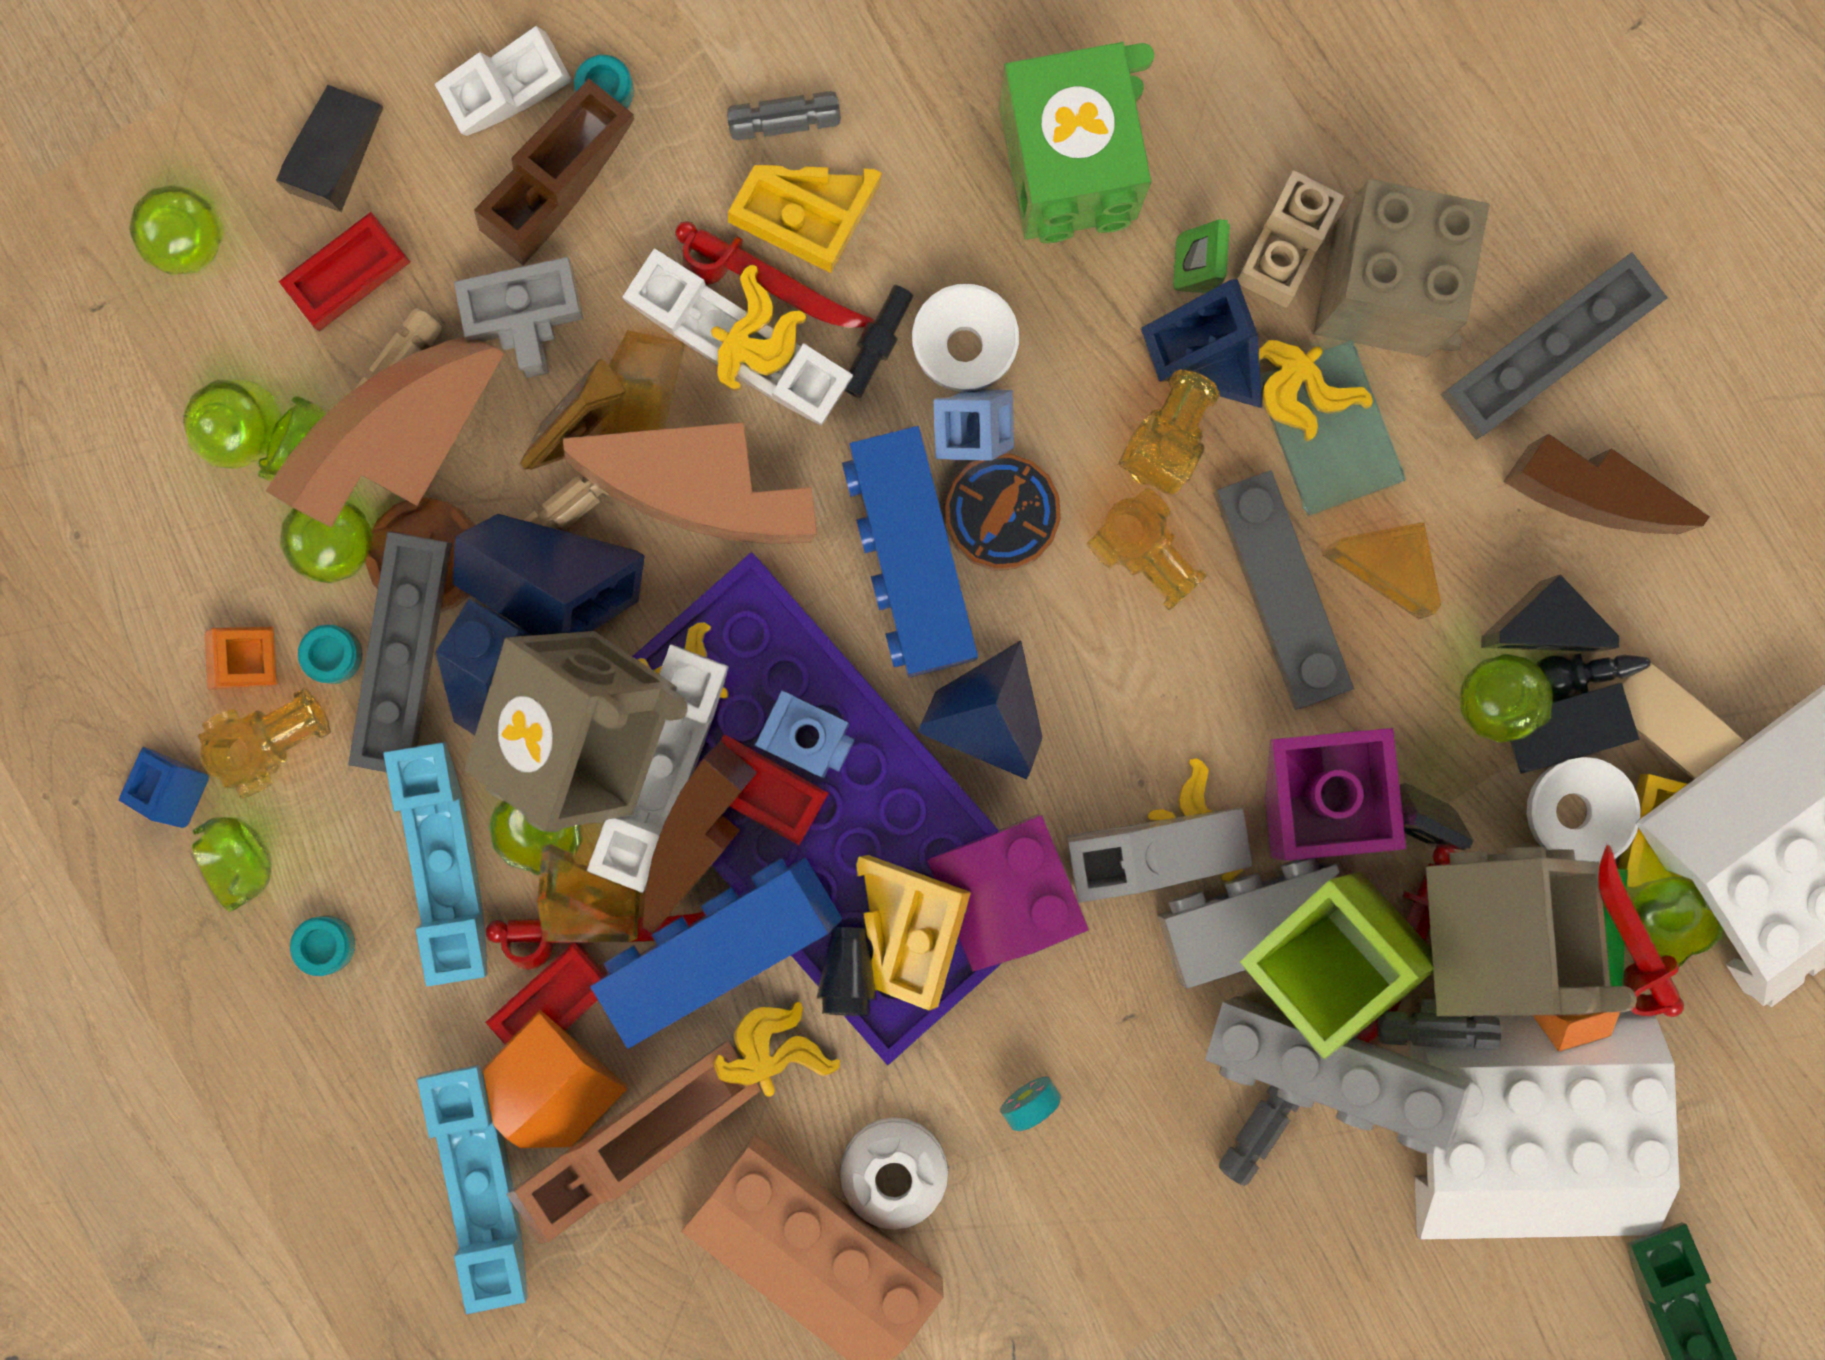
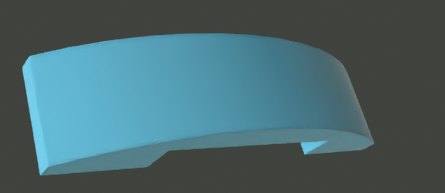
(441, 863)
(477, 1181)

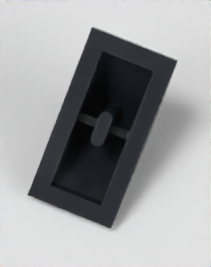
(1552, 620)

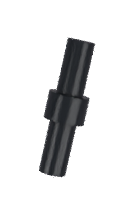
(878, 340)

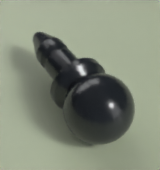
(1574, 674)

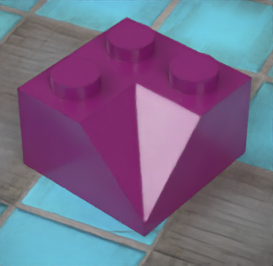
(1333, 795)

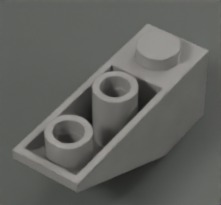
(1158, 853)
(1216, 933)

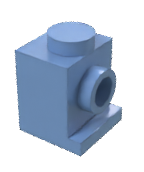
(974, 425)
(781, 731)

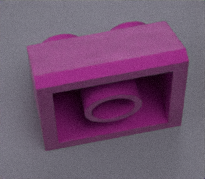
(1016, 896)

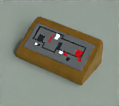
(574, 415)

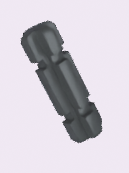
(783, 115)
(1439, 1031)
(1257, 1138)

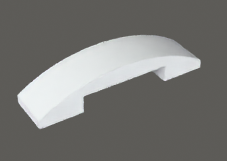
(689, 311)
(629, 841)

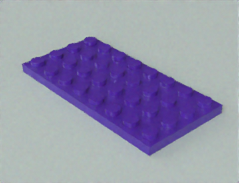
(882, 803)

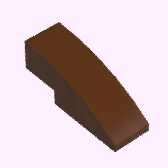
(553, 171)
(1601, 490)
(694, 832)

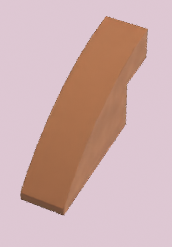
(388, 430)
(694, 482)
(629, 1146)

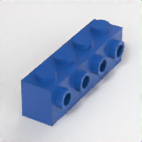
(912, 552)
(715, 952)

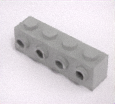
(1357, 1080)

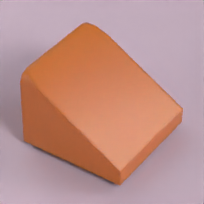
(240, 657)
(1577, 1029)

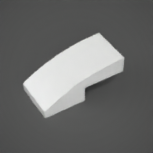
(501, 86)

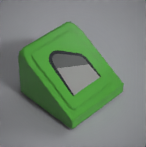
(1202, 257)

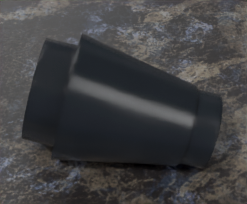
(847, 974)

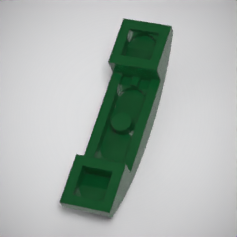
(1675, 1296)

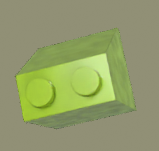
(1340, 962)

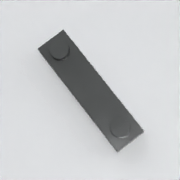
(1554, 346)
(1283, 590)
(400, 648)

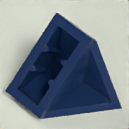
(1210, 338)
(989, 713)

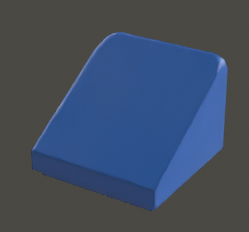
(163, 788)

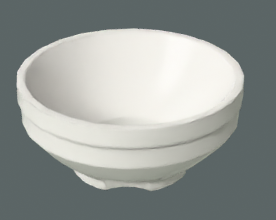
(969, 309)
(1609, 802)
(894, 1142)

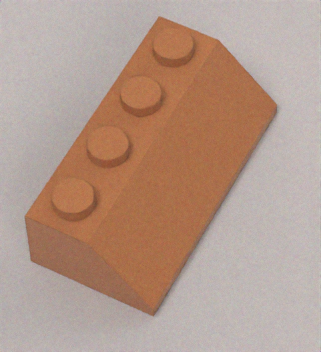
(815, 1256)

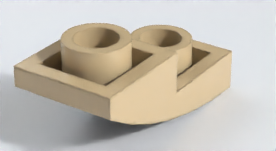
(1290, 239)
(1678, 722)

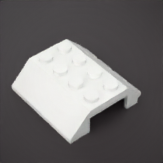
(1757, 849)
(1555, 1136)

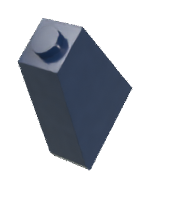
(546, 575)
(470, 659)

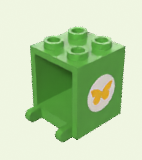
(1076, 139)

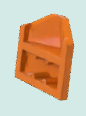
(547, 1087)

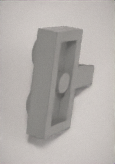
(520, 308)

